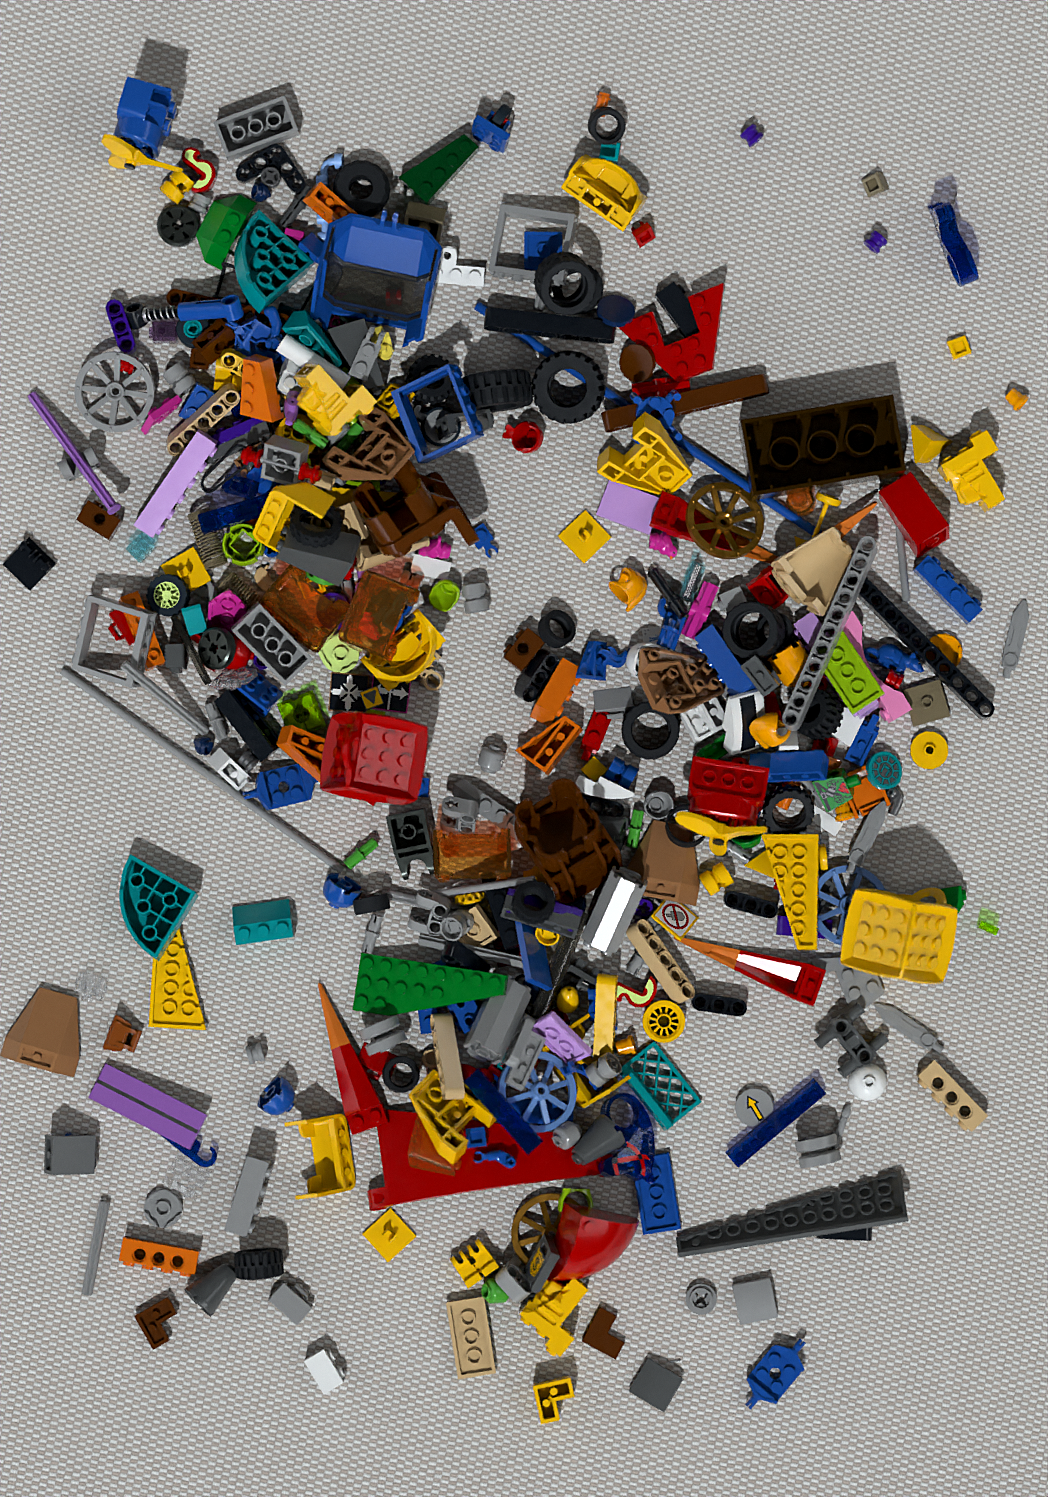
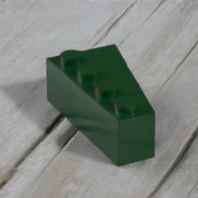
(439, 169)

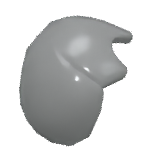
(658, 804)

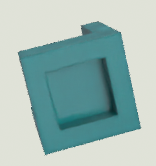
(610, 152)

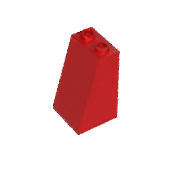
(914, 514)

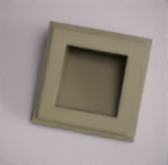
(875, 184)

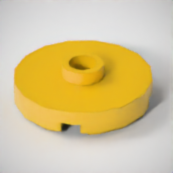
(921, 757)

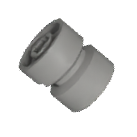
(180, 379)
(475, 598)
(456, 925)
(604, 1069)

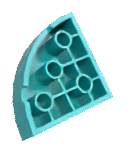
(267, 262)
(152, 905)

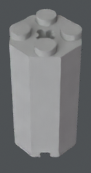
(614, 910)
(497, 1023)

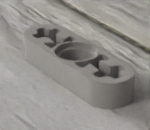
(519, 1041)

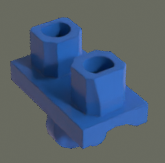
(671, 631)

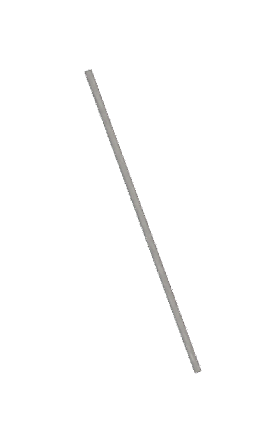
(202, 770)

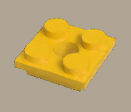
(386, 403)

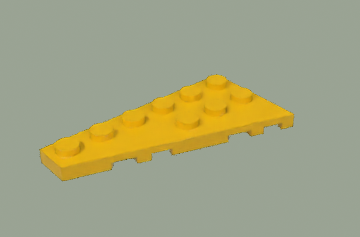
(796, 872)
(173, 991)

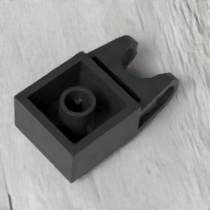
(412, 847)

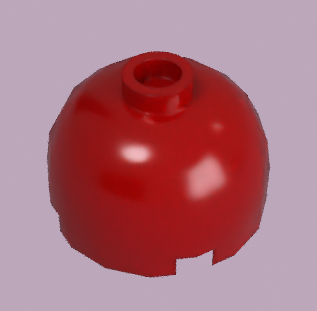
(242, 654)

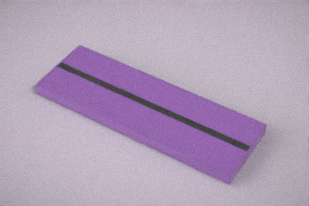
(148, 1106)

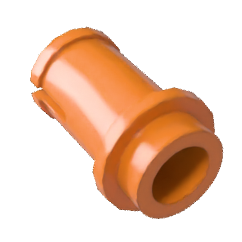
(602, 101)

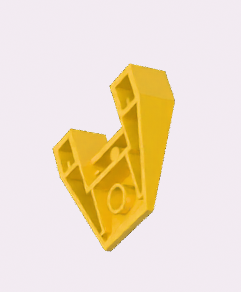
(648, 466)
(447, 1117)

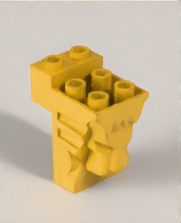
(326, 401)
(969, 474)
(550, 1309)

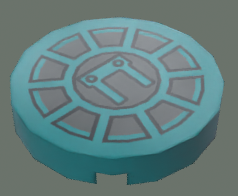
(883, 770)

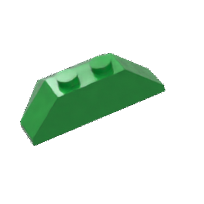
(223, 228)

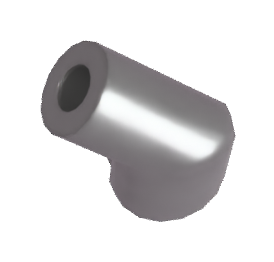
(896, 800)

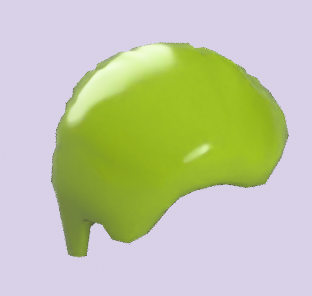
(444, 595)

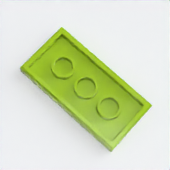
(851, 676)

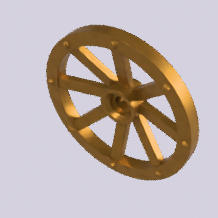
(725, 518)
(545, 1230)

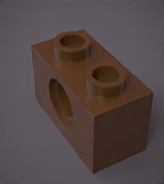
(214, 341)
(89, 514)
(520, 660)

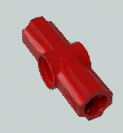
(660, 387)

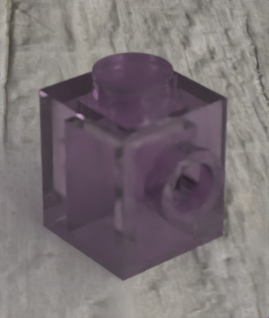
(163, 332)

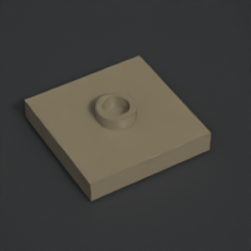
(927, 703)

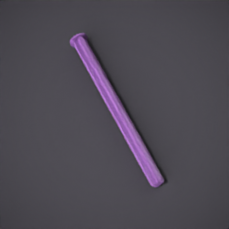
(74, 453)

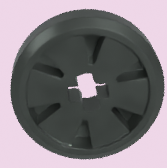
(185, 234)
(226, 648)

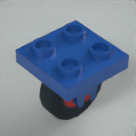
(493, 128)

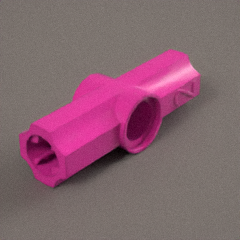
(700, 610)

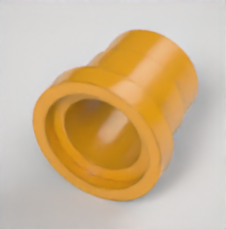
(1016, 399)
(843, 813)
(626, 1046)

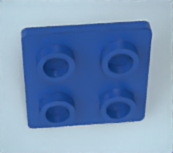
(261, 693)

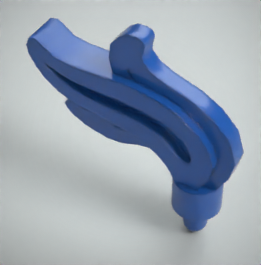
(611, 657)

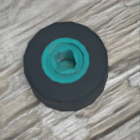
(186, 334)

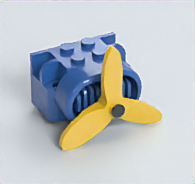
(142, 126)

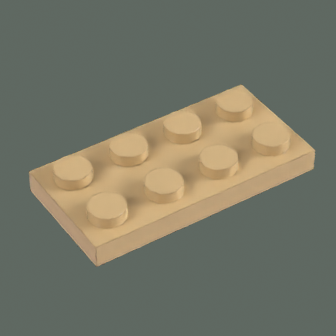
(471, 1337)

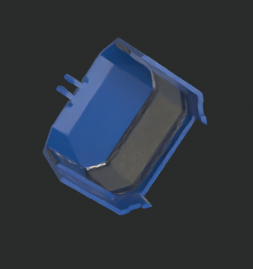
(377, 273)

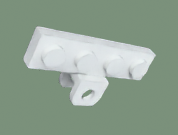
(452, 273)

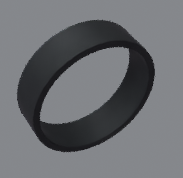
(676, 841)

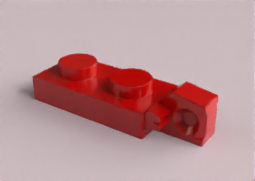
(594, 734)

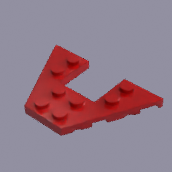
(692, 354)

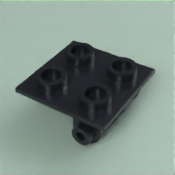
(29, 563)

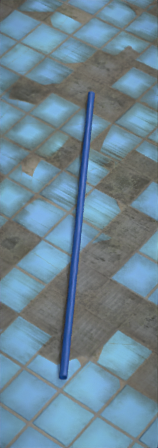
(683, 443)

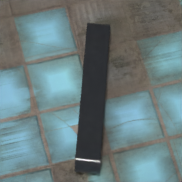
(548, 325)

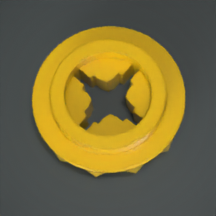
(469, 898)

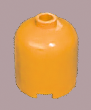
(790, 663)

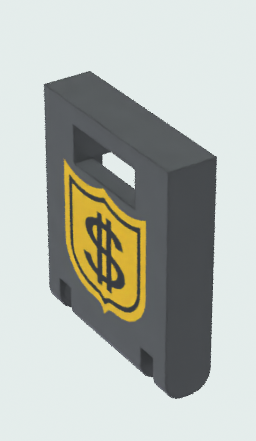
(541, 1264)

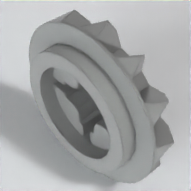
(700, 1308)

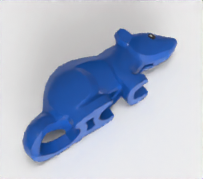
(891, 656)

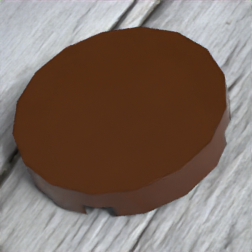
(637, 362)

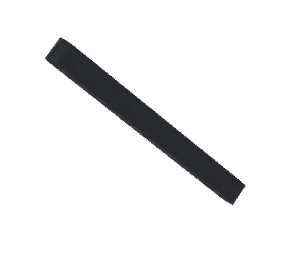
(920, 651)

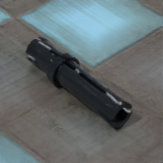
(671, 598)

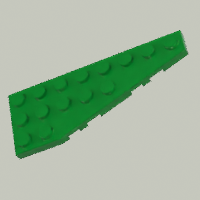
(405, 986)

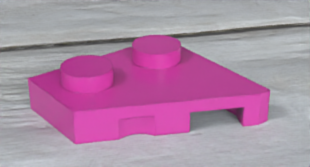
(158, 415)

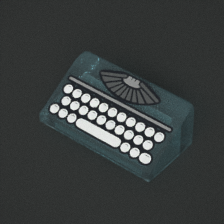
(692, 581)

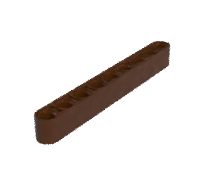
(693, 401)

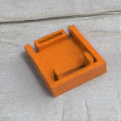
(865, 796)

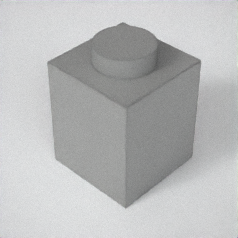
(730, 599)

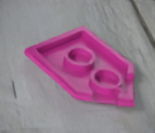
(225, 610)

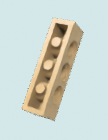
(975, 1115)

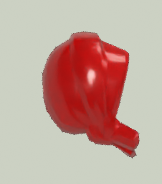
(525, 436)

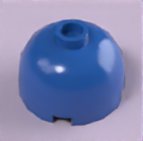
(340, 892)
(278, 1097)

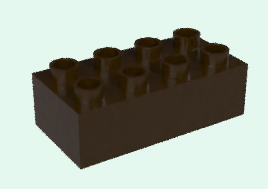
(821, 447)

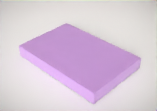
(628, 507)
(561, 1038)

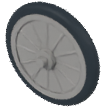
(429, 429)

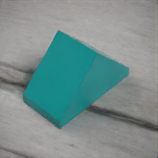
(194, 619)

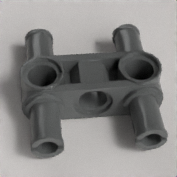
(851, 1040)

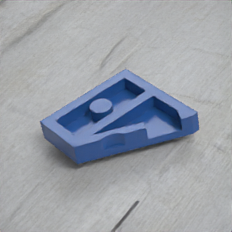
(590, 665)

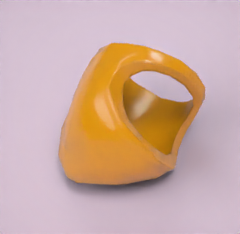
(630, 591)
(765, 730)

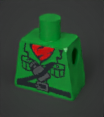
(837, 788)

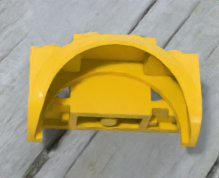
(606, 190)
(411, 656)

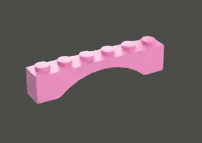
(892, 703)

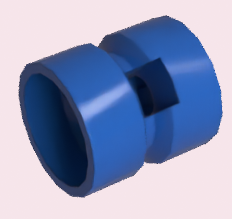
(265, 486)
(621, 773)

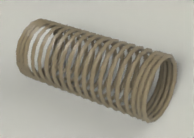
(216, 561)
(230, 580)

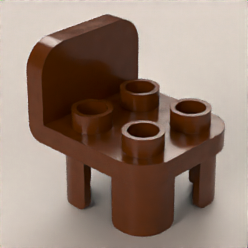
(412, 513)
(566, 841)

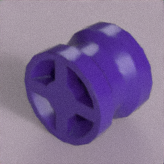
(752, 135)
(875, 242)

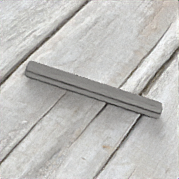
(95, 1248)

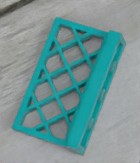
(647, 1098)

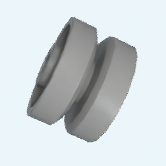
(383, 1036)
(817, 1149)

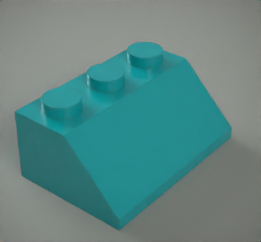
(306, 331)
(262, 922)

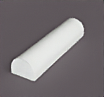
(303, 355)

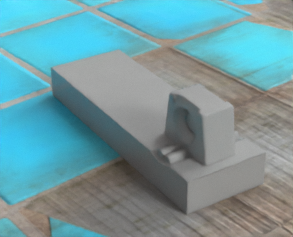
(519, 1075)

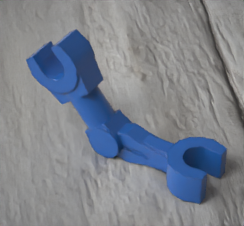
(591, 992)
(579, 1068)

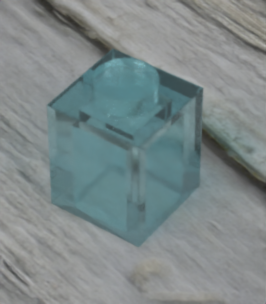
(141, 547)

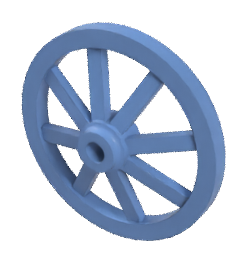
(860, 872)
(535, 1096)

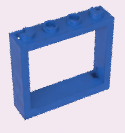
(411, 424)

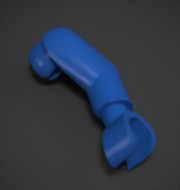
(276, 324)
(498, 1155)

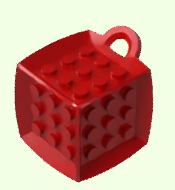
(374, 757)

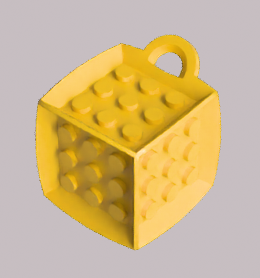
(899, 935)

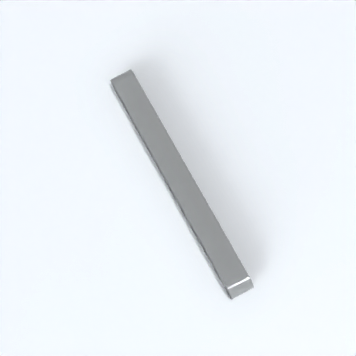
(830, 624)

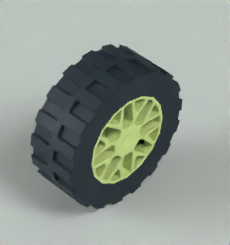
(168, 595)

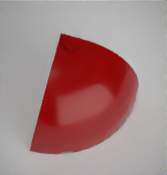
(590, 1241)

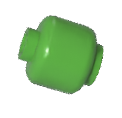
(492, 1292)

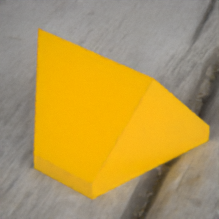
(927, 443)

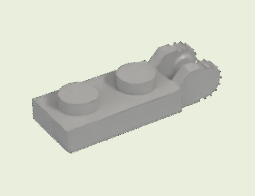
(366, 356)

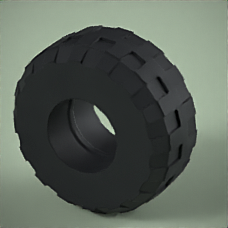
(366, 171)

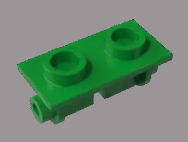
(714, 750)

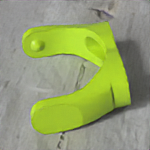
(566, 1191)

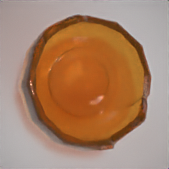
(801, 503)

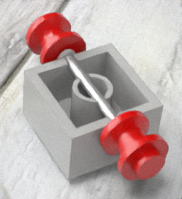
(282, 461)

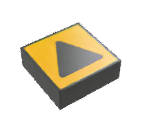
(371, 698)

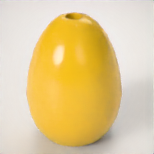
(567, 1000)

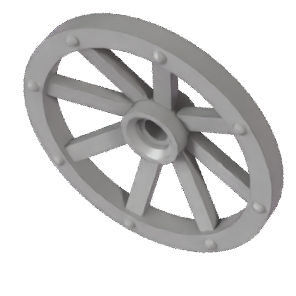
(109, 390)

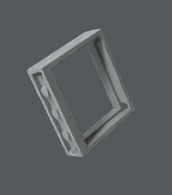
(536, 215)
(141, 644)

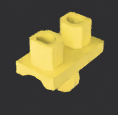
(386, 347)

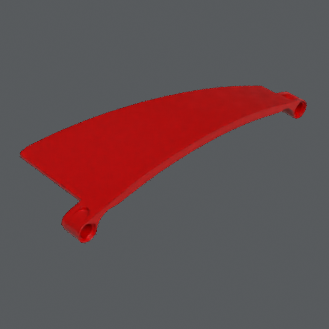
(411, 1184)

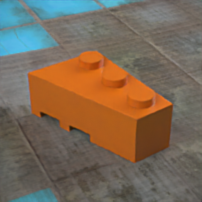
(259, 390)
(555, 693)
(550, 745)
(302, 748)

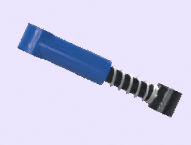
(227, 307)

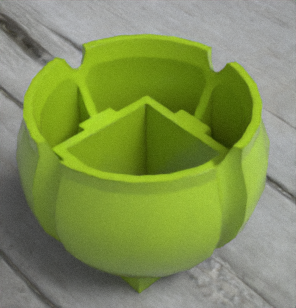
(230, 539)

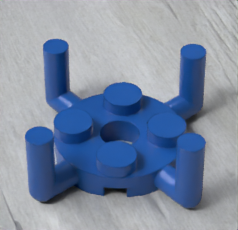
(663, 405)

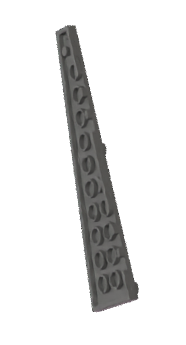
(849, 1209)

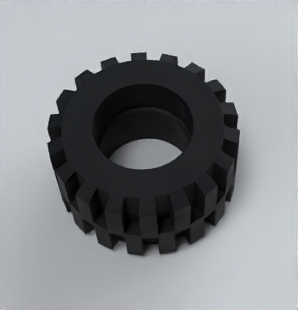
(425, 394)
(827, 720)
(258, 1263)

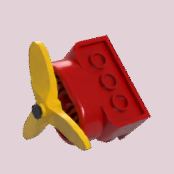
(724, 801)

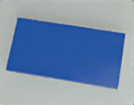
(533, 957)
(658, 1200)

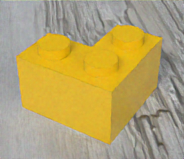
(548, 1393)

